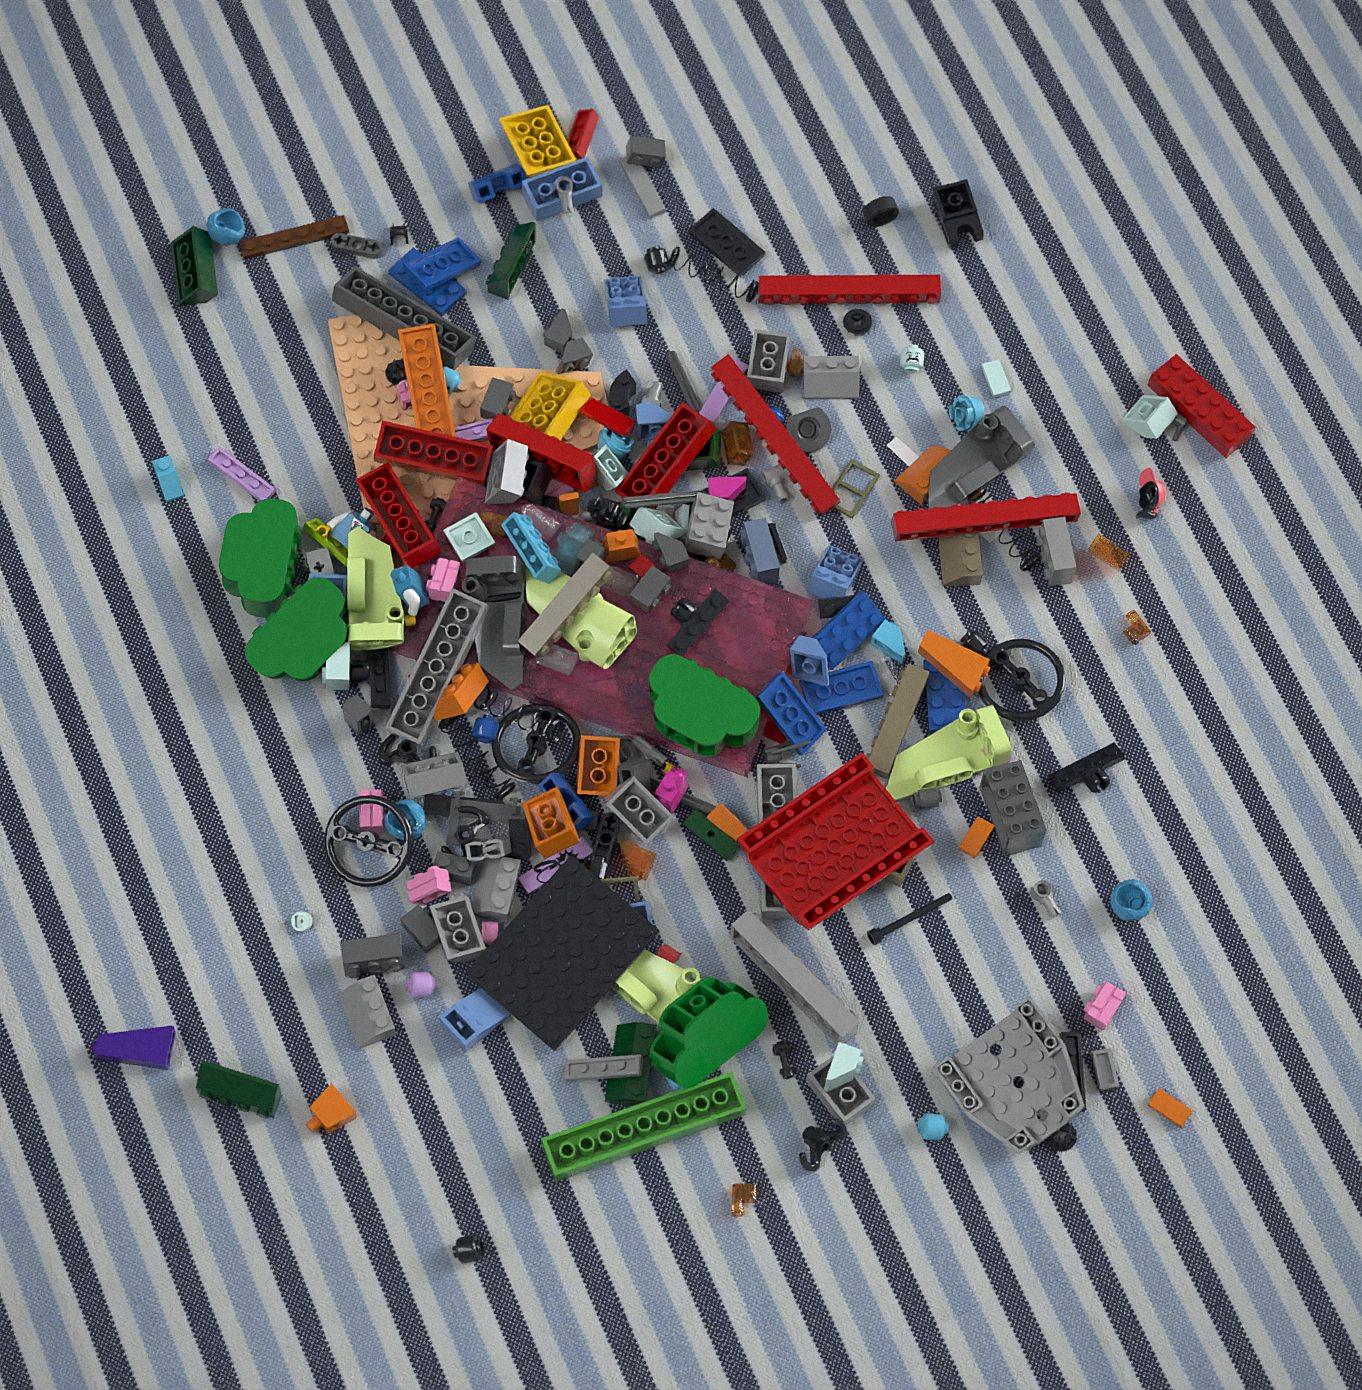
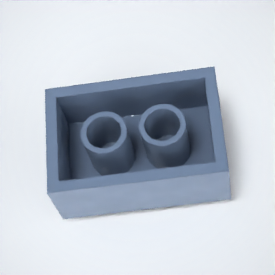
(760, 551)

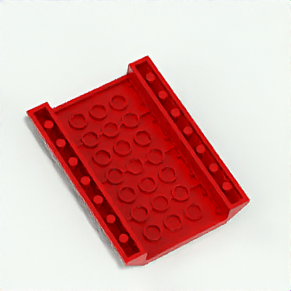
(832, 843)

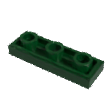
(702, 827)

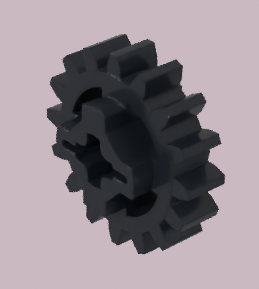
(606, 512)

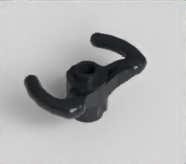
(405, 752)
(481, 822)
(819, 1142)

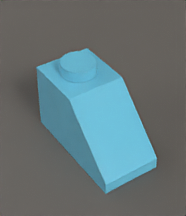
(168, 478)
(889, 640)

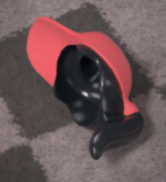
(1151, 494)

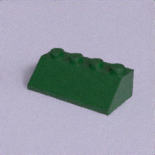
(512, 260)
(194, 267)
(631, 1039)
(238, 1089)

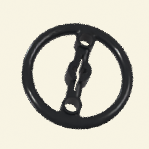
(1025, 685)
(536, 745)
(405, 847)

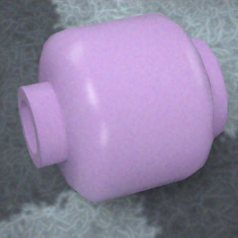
(420, 984)

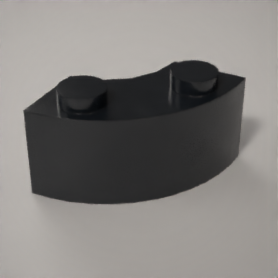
(621, 391)

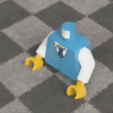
(346, 523)
(411, 590)

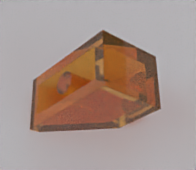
(636, 859)

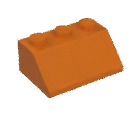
(916, 477)
(461, 692)
(597, 765)

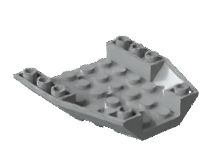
(986, 1084)

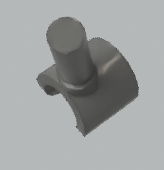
(1180, 422)

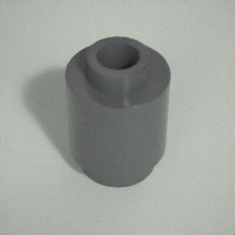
(927, 798)

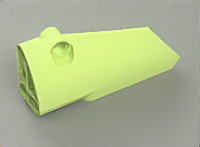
(371, 594)
(598, 631)
(951, 754)
(654, 984)

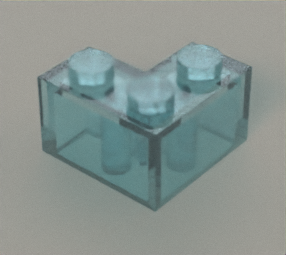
(569, 546)

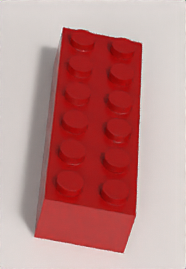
(1201, 406)
(432, 453)
(667, 454)
(566, 461)
(398, 516)

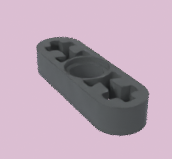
(355, 239)

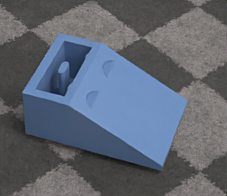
(626, 301)
(834, 573)
(473, 1018)

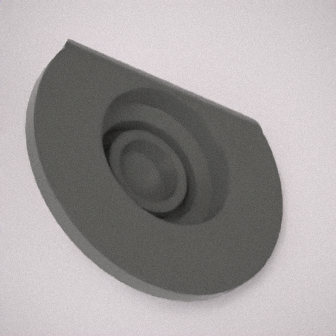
(809, 429)

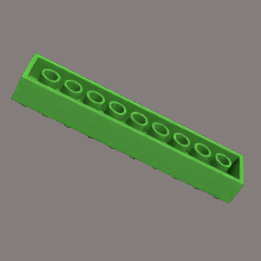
(643, 1126)

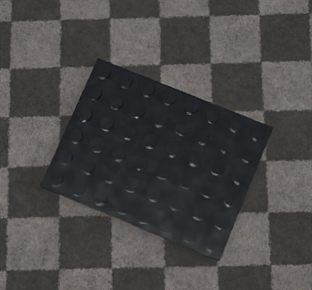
(562, 953)

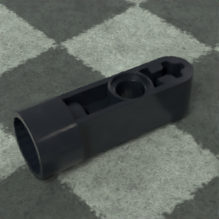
(602, 851)

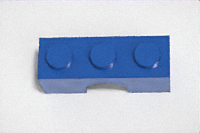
(506, 178)
(577, 809)

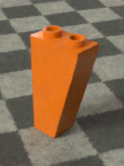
(955, 662)

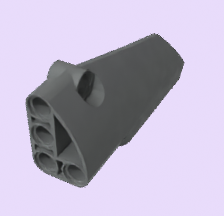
(979, 458)
(505, 620)

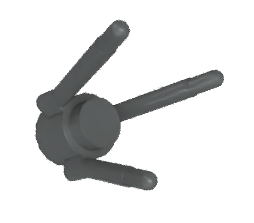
(774, 754)

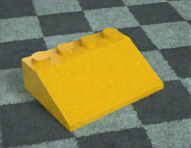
(537, 140)
(551, 404)

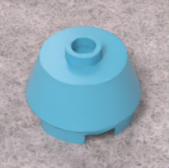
(966, 412)
(617, 443)

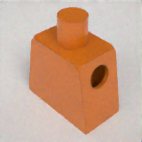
(621, 545)
(330, 1111)

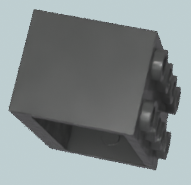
(1012, 808)

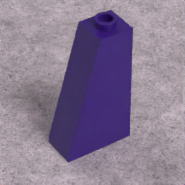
(137, 1047)

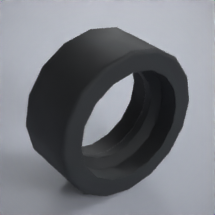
(881, 211)

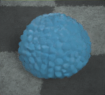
(225, 226)
(414, 814)
(1131, 900)

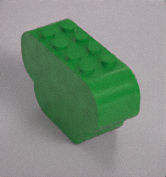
(261, 556)
(300, 633)
(701, 707)
(705, 1030)

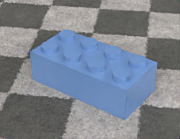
(544, 198)

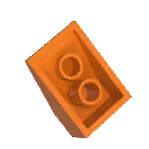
(550, 823)

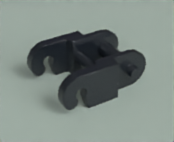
(392, 233)

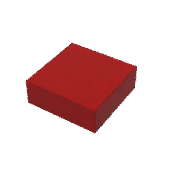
(641, 566)
(668, 953)

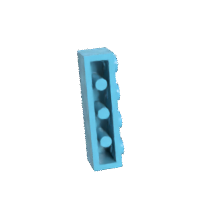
(531, 547)

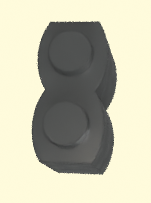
(488, 848)

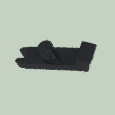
(777, 542)

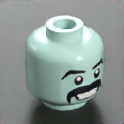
(912, 358)

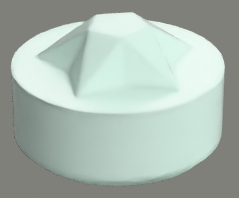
(301, 921)

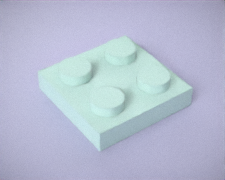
(469, 537)

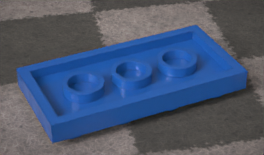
(441, 264)
(439, 298)
(849, 628)
(845, 688)
(942, 699)
(790, 712)

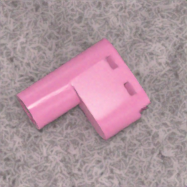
(489, 932)

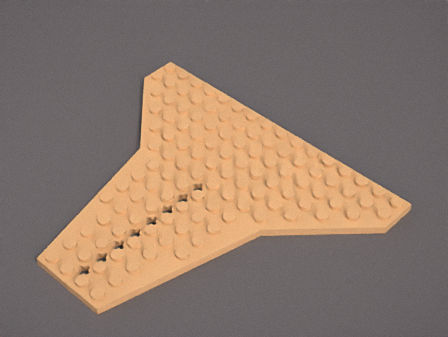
(369, 398)

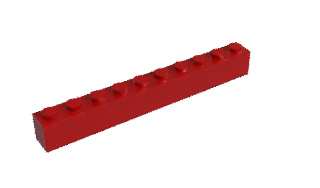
(849, 289)
(775, 435)
(983, 516)

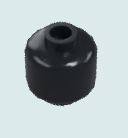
(656, 259)
(975, 641)
(468, 1249)

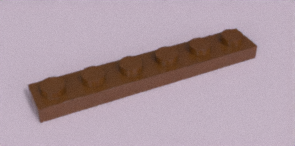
(293, 237)

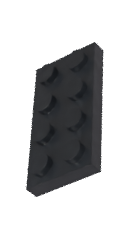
(726, 242)
(747, 498)

